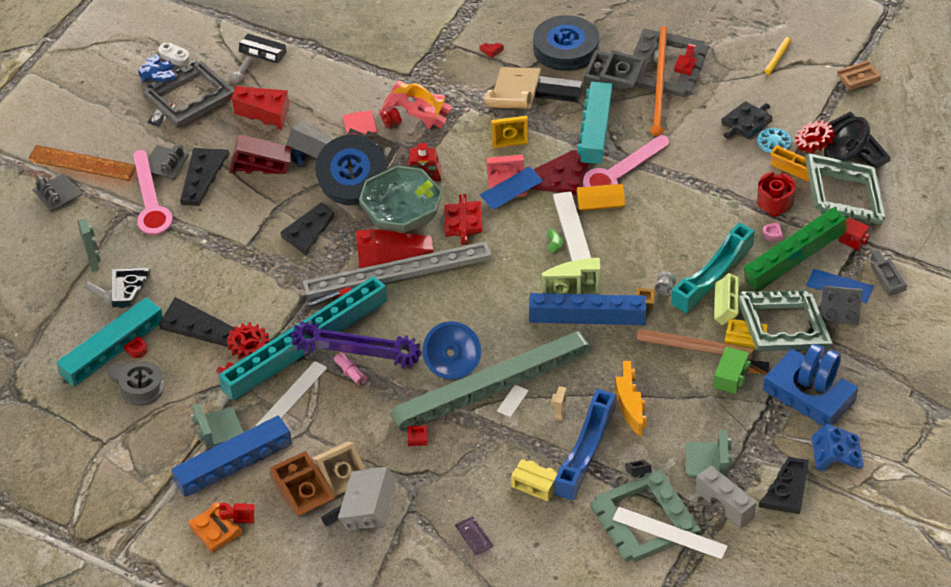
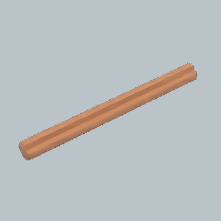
(687, 342)

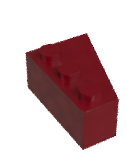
(259, 155)

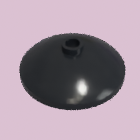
(849, 139)

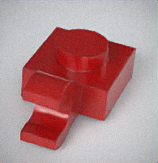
(686, 63)
(239, 513)

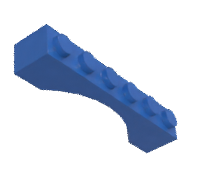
(576, 466)

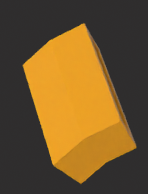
(789, 162)
(600, 197)

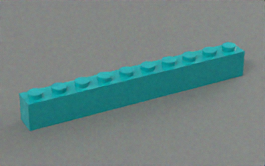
(281, 352)

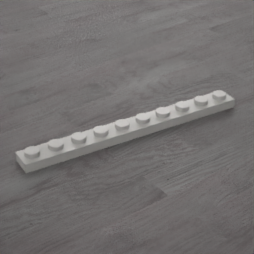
(399, 269)

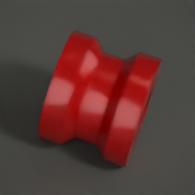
(391, 118)

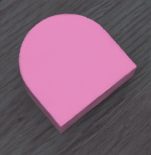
(772, 232)

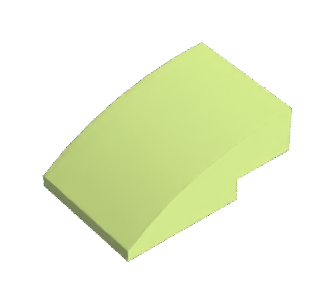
(573, 277)

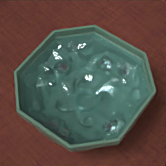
(393, 203)

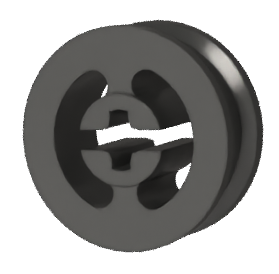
(151, 382)

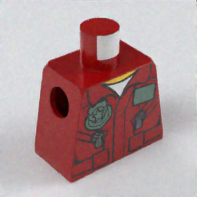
(426, 159)

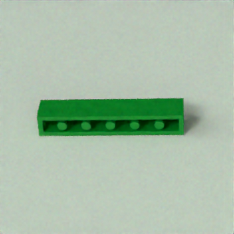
(795, 249)

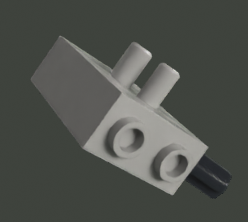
(364, 500)

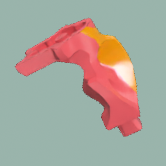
(425, 107)

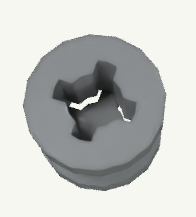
(665, 283)

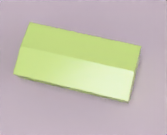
(726, 298)

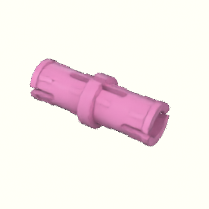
(350, 369)

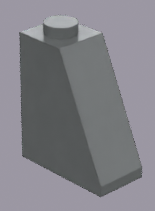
(307, 139)

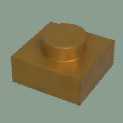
(650, 296)

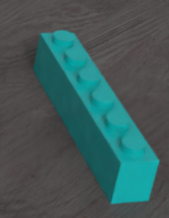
(595, 122)
(109, 341)

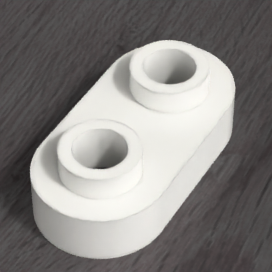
(174, 53)

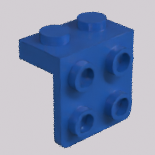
(838, 445)

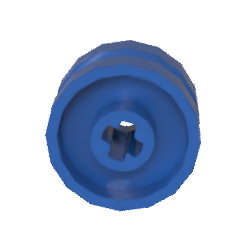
(819, 368)

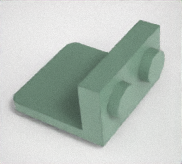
(215, 426)
(704, 454)

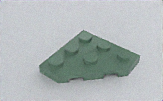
(89, 243)

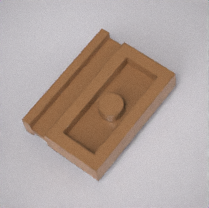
(859, 75)

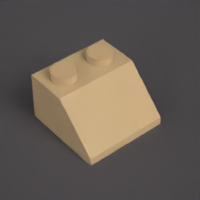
(337, 466)

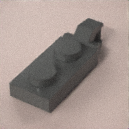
(887, 274)

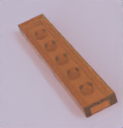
(82, 163)

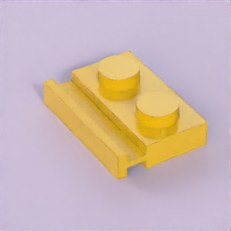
(739, 335)

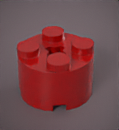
(775, 193)

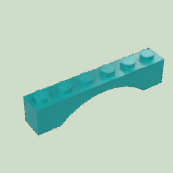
(694, 288)

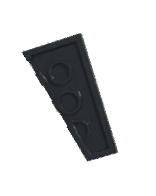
(872, 153)
(201, 172)
(194, 323)

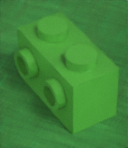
(731, 370)

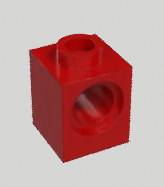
(856, 234)

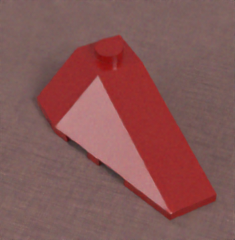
(386, 246)

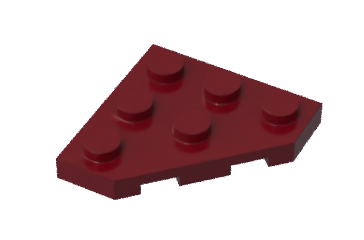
(562, 174)

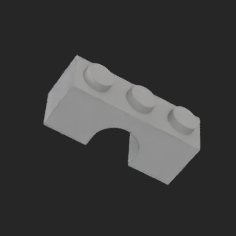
(737, 504)

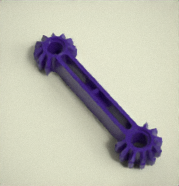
(356, 344)

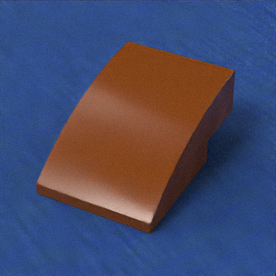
(301, 484)

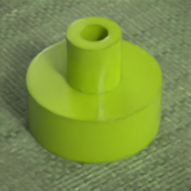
(425, 189)

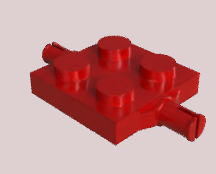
(463, 218)

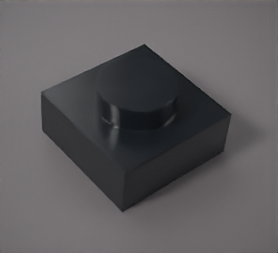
(638, 468)

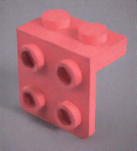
(503, 168)

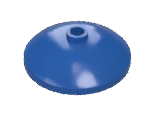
(453, 337)

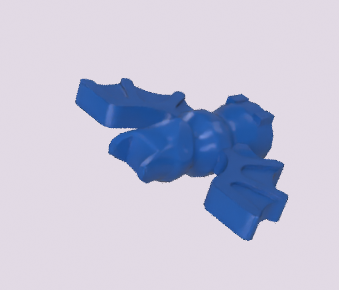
(156, 69)

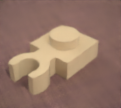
(559, 401)

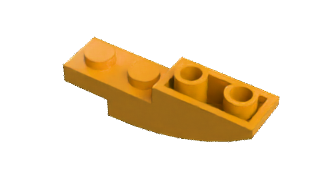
(630, 400)

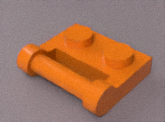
(210, 532)

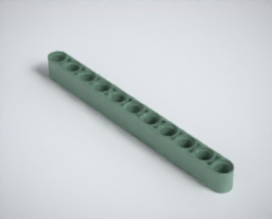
(490, 381)

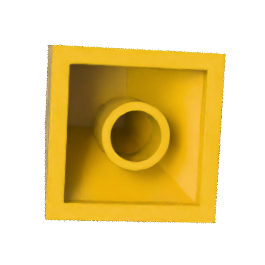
(509, 132)

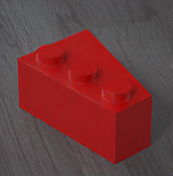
(261, 104)

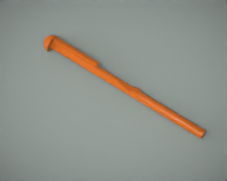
(658, 130)

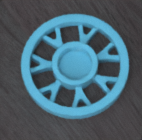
(773, 139)

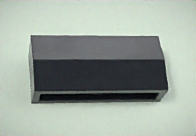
(262, 48)
(558, 89)

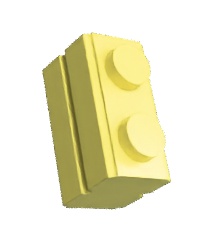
(534, 479)

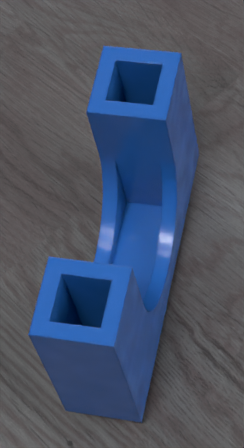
(821, 408)

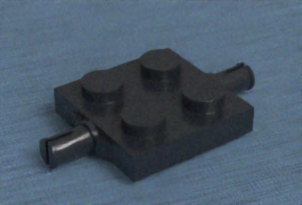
(746, 120)

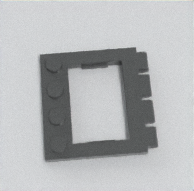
(685, 83)
(196, 108)

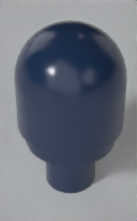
(298, 157)

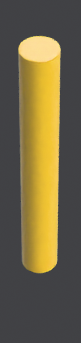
(777, 56)

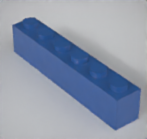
(587, 309)
(231, 456)

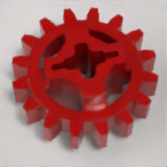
(814, 136)
(247, 339)

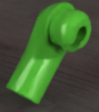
(556, 241)

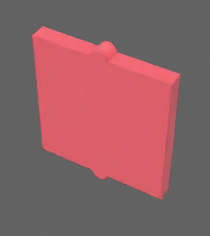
(360, 121)

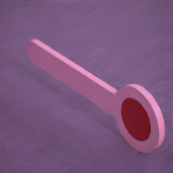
(601, 176)
(154, 218)

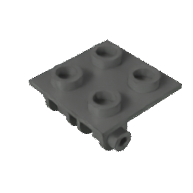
(167, 161)
(56, 191)
(841, 305)

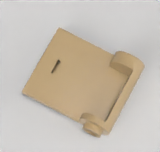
(513, 88)

